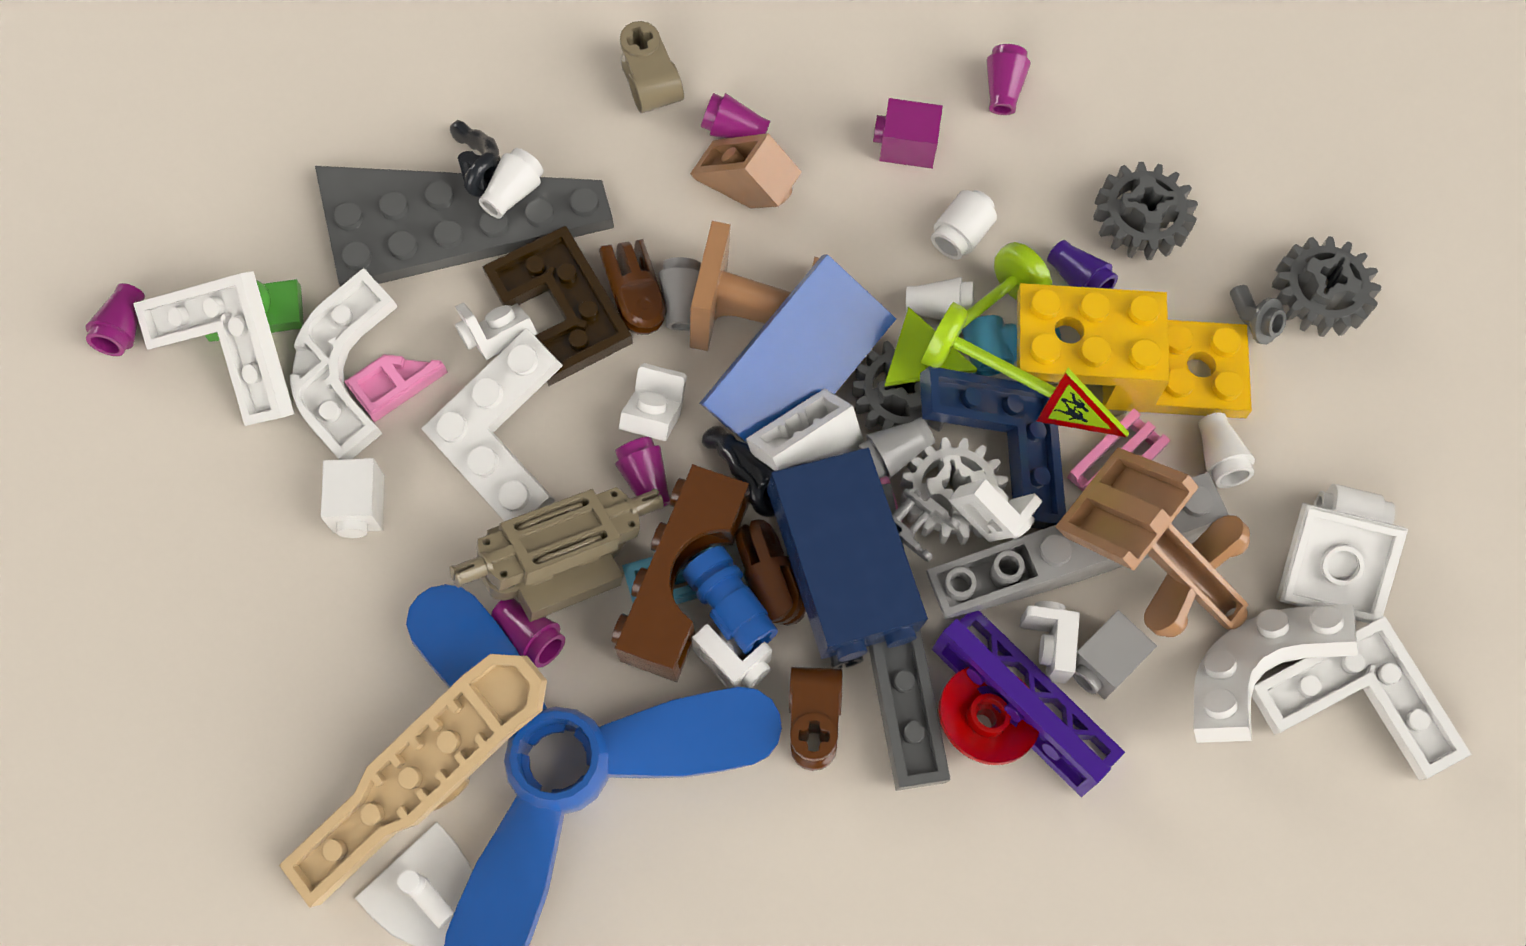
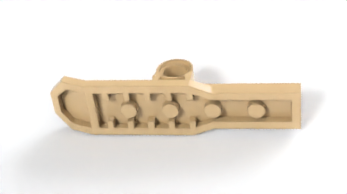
(419, 771)

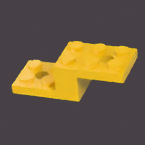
(1133, 350)

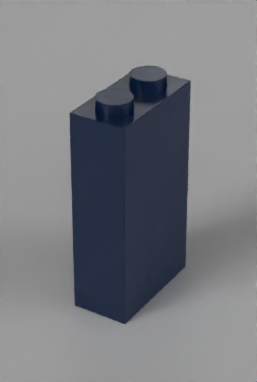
(846, 555)

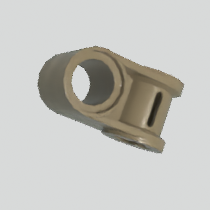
(648, 67)

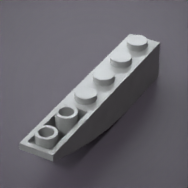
(1047, 560)

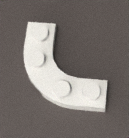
(320, 360)
(1261, 643)

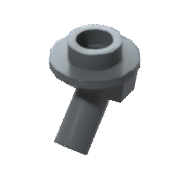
(1264, 320)

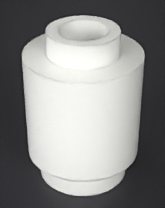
(964, 224)
(1356, 503)

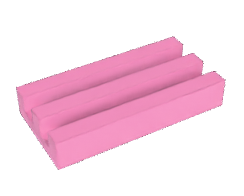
(1143, 432)

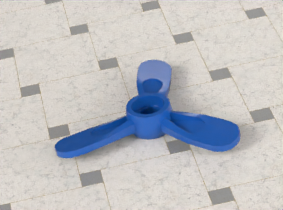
(669, 740)

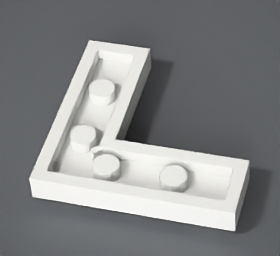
(238, 315)
(467, 426)
(1391, 685)

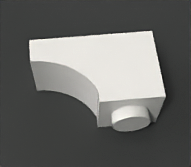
(808, 433)

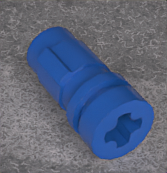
(733, 604)

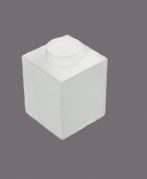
(352, 496)

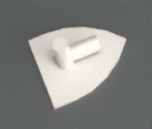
(419, 890)

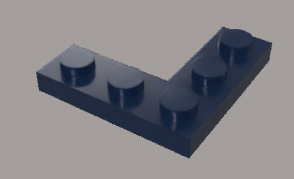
(1007, 408)

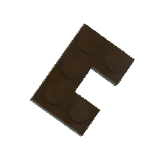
(558, 266)

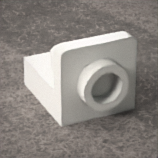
(494, 332)
(655, 403)
(991, 512)
(1058, 647)
(724, 659)

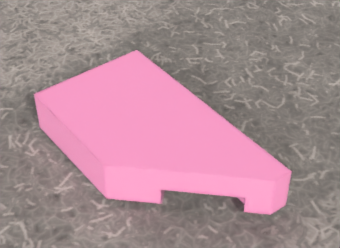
(392, 382)

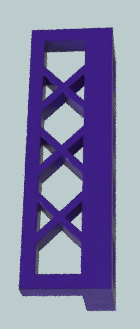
(1057, 740)

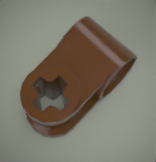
(814, 708)

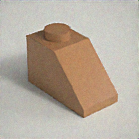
(748, 170)

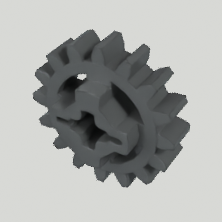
(1140, 214)
(1348, 292)
(886, 404)

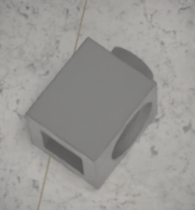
(1111, 655)

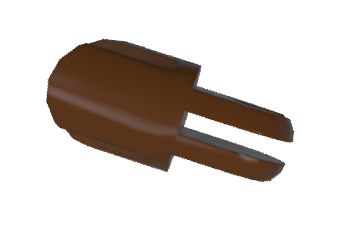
(634, 286)
(769, 572)

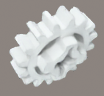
(954, 465)

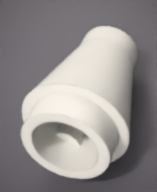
(512, 181)
(935, 298)
(1224, 452)

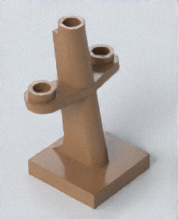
(725, 293)
(1130, 515)

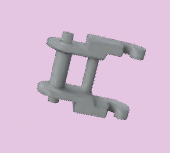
(930, 509)

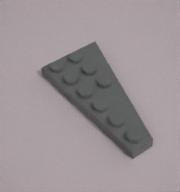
(428, 221)

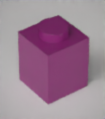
(908, 132)

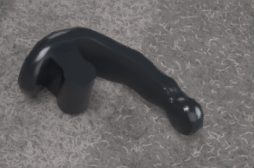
(475, 168)
(743, 467)

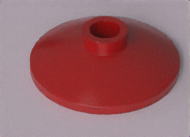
(958, 714)

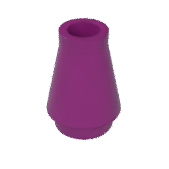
(1006, 75)
(731, 119)
(116, 322)
(643, 467)
(535, 639)

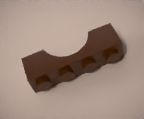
(704, 516)

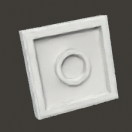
(1341, 561)

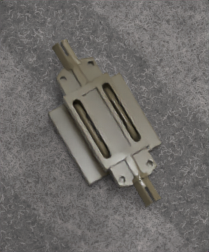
(558, 551)

